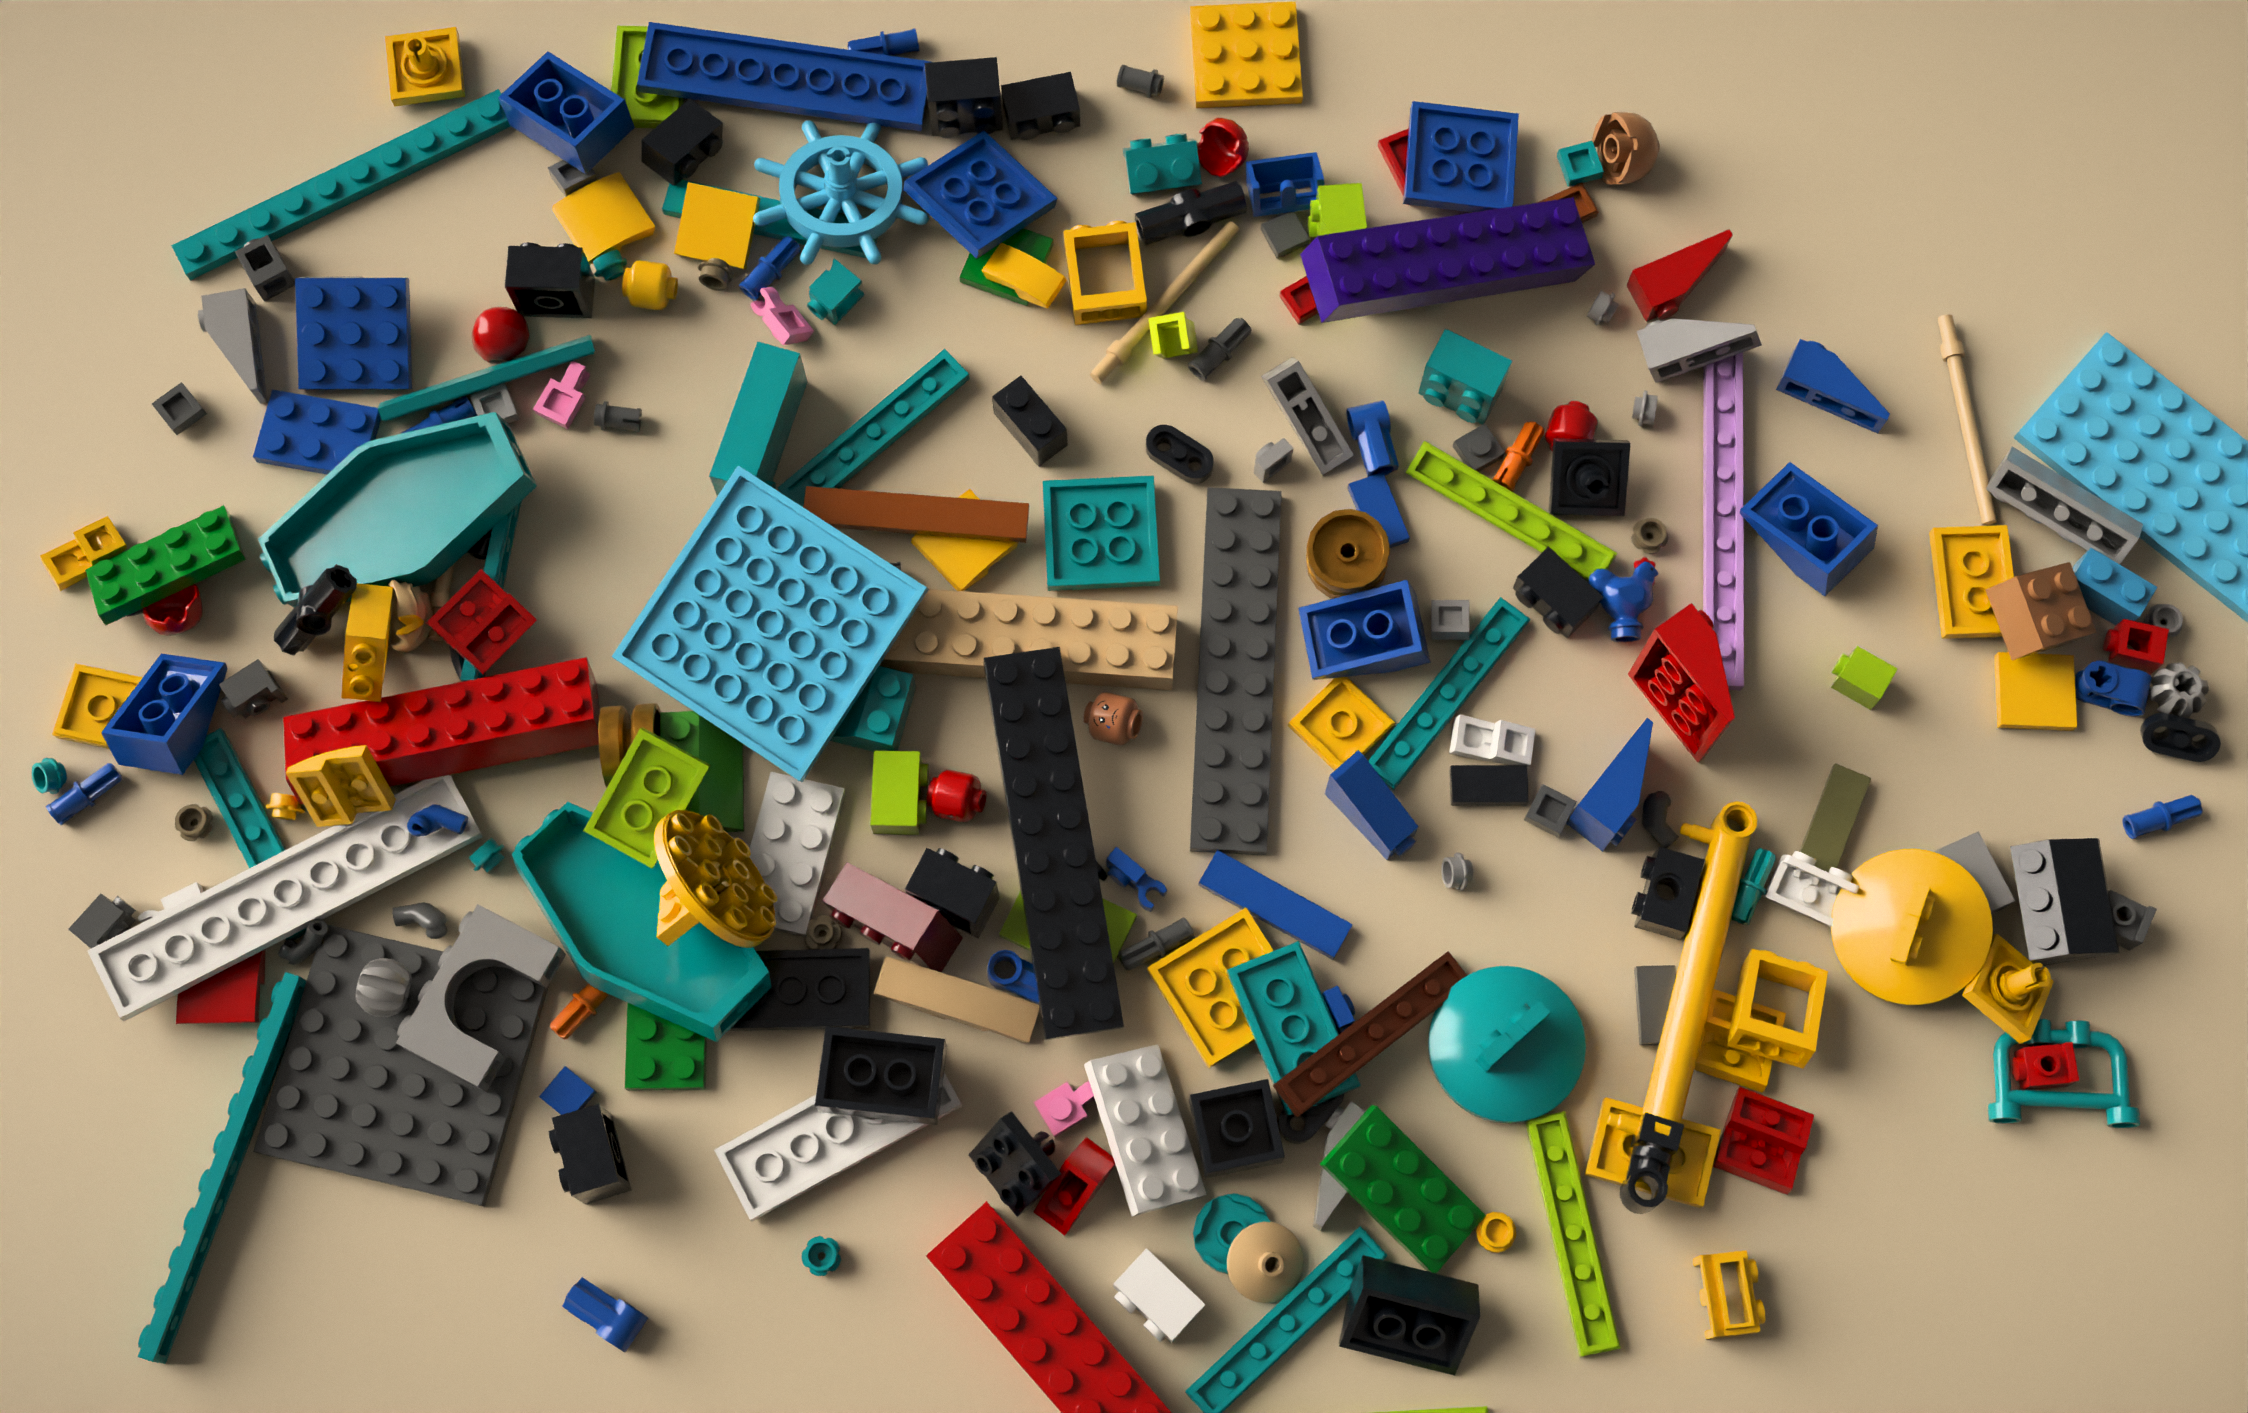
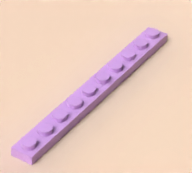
(1721, 511)

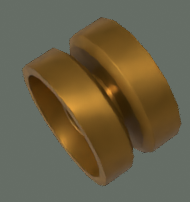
(1351, 533)
(618, 733)

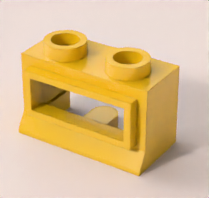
(1714, 1295)

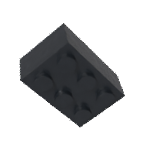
(881, 1075)

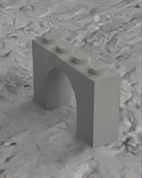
(482, 943)

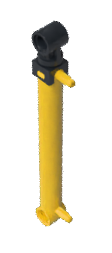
(1660, 1127)

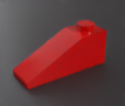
(1667, 282)

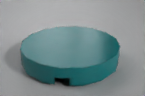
(1219, 1225)

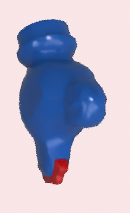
(1626, 598)

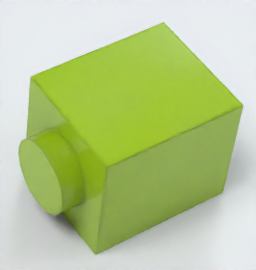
(1862, 677)

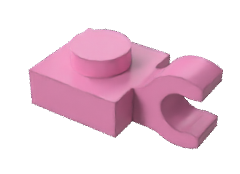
(783, 320)
(562, 399)
(1064, 1108)

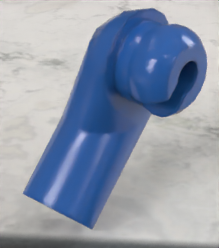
(434, 818)

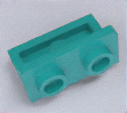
(1162, 164)

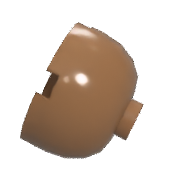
(1625, 147)

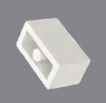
(1157, 1296)

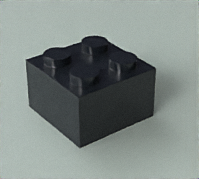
(964, 96)
(550, 281)
(959, 893)
(1236, 1128)
(590, 1154)

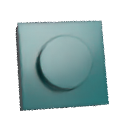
(1580, 163)

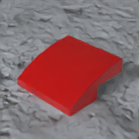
(481, 621)
(225, 997)
(1763, 1140)

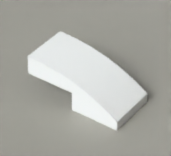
(1492, 742)

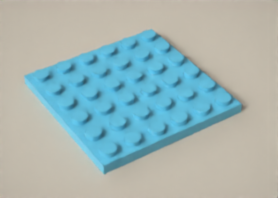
(770, 623)

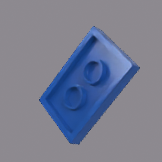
(312, 431)

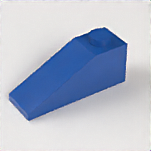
(1828, 384)

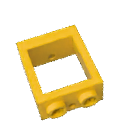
(1111, 305)
(367, 642)
(1766, 1038)

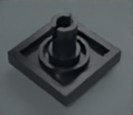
(1589, 477)
(1015, 1163)

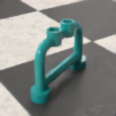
(2009, 1102)

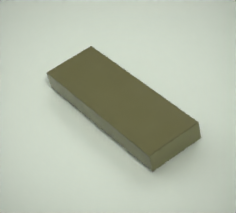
(1835, 816)

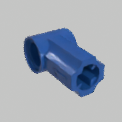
(1372, 429)
(1022, 982)
(613, 1319)

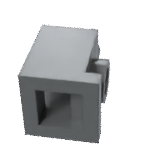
(265, 267)
(251, 690)
(103, 920)
(2137, 922)

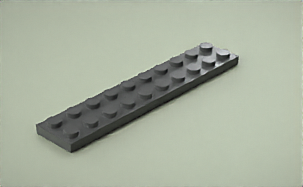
(1236, 672)

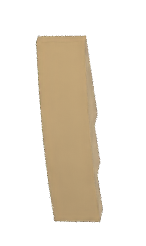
(956, 999)

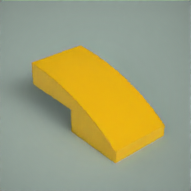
(1025, 274)
(91, 545)

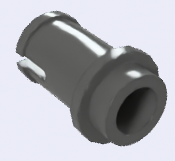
(1140, 80)
(617, 417)

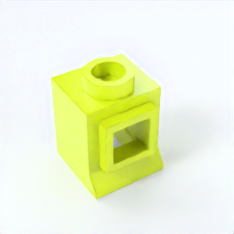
(1173, 335)

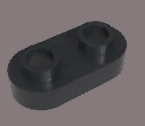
(1182, 453)
(2178, 735)
(1313, 1118)

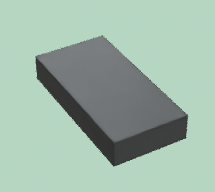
(1653, 996)

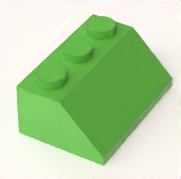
(723, 785)

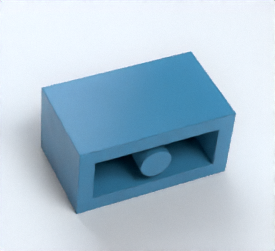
(2111, 588)

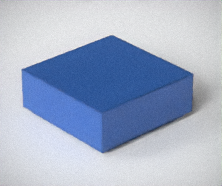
(567, 1092)

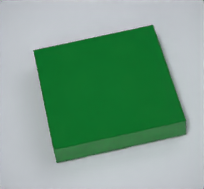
(1025, 241)

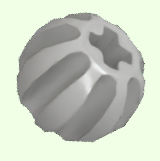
(2187, 681)
(383, 987)

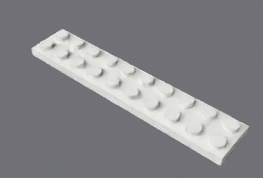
(275, 899)

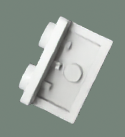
(1807, 888)

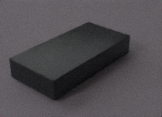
(1489, 785)

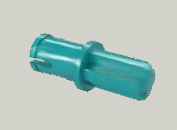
(1752, 886)

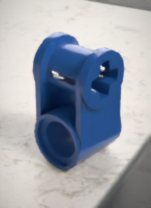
(2118, 688)

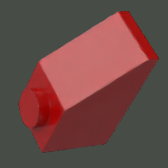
(1077, 1185)

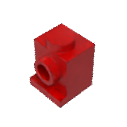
(2147, 641)
(2060, 1061)

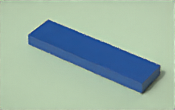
(1275, 904)

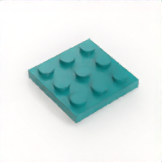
(1101, 533)

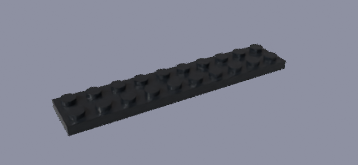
(1052, 844)

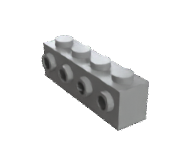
(2063, 506)

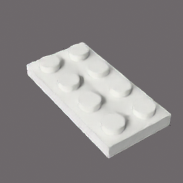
(795, 844)
(1145, 1129)

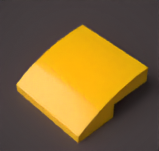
(603, 216)
(962, 559)
(341, 785)
(1727, 1062)

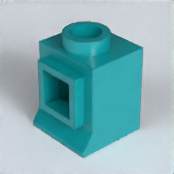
(834, 293)

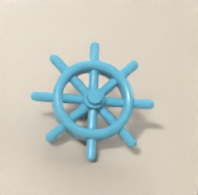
(841, 191)

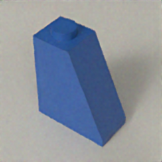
(1371, 806)

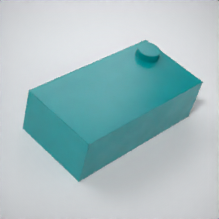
(761, 416)

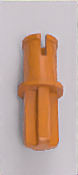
(1519, 455)
(577, 1011)

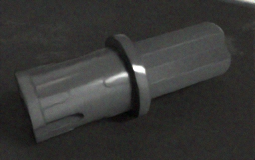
(1219, 348)
(1157, 944)

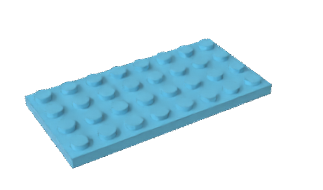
(2156, 458)

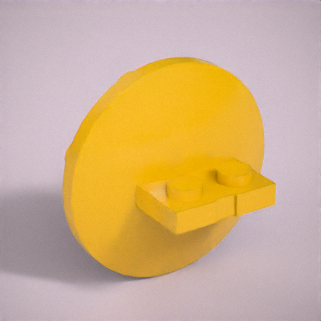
(710, 882)
(1912, 927)

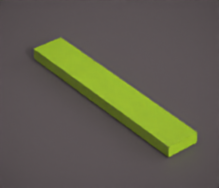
(1508, 510)
(1572, 1234)

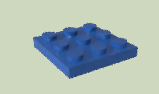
(1460, 158)
(980, 194)
(353, 333)

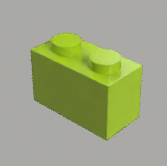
(897, 792)

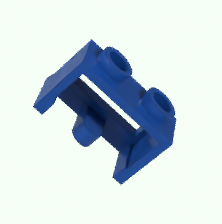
(1283, 175)

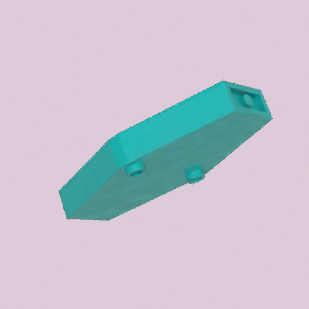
(401, 507)
(608, 924)

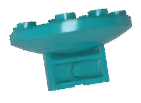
(1507, 1044)

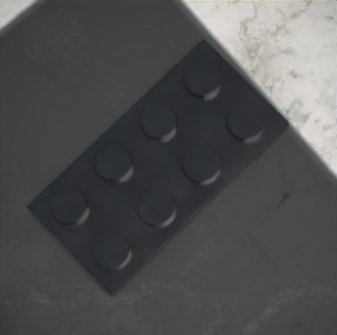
(812, 991)

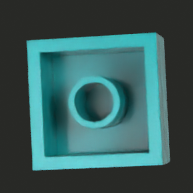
(1464, 377)

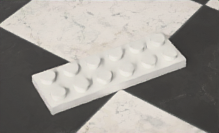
(807, 1149)

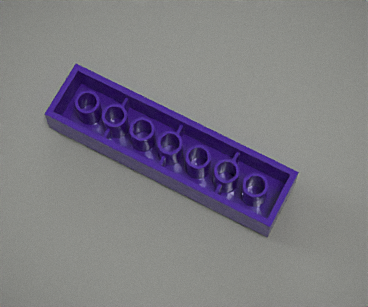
(1446, 259)

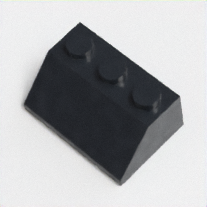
(2064, 900)
(1410, 1315)

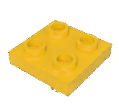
(425, 66)
(2010, 990)

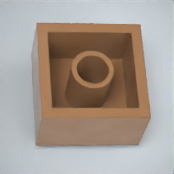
(2040, 610)

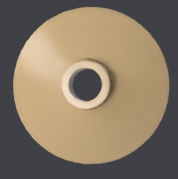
(1248, 1258)

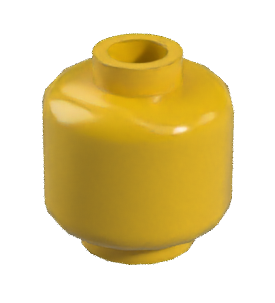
(649, 285)

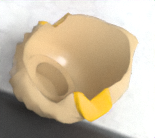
(409, 616)

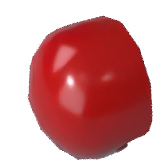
(1222, 147)
(500, 334)
(176, 612)

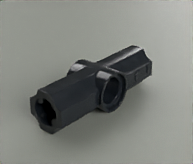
(1190, 212)
(315, 609)

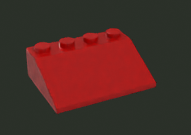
(1686, 679)

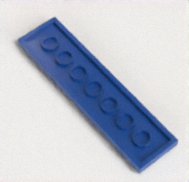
(783, 76)

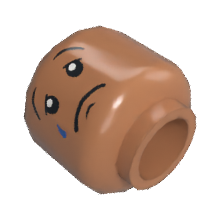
(1113, 718)

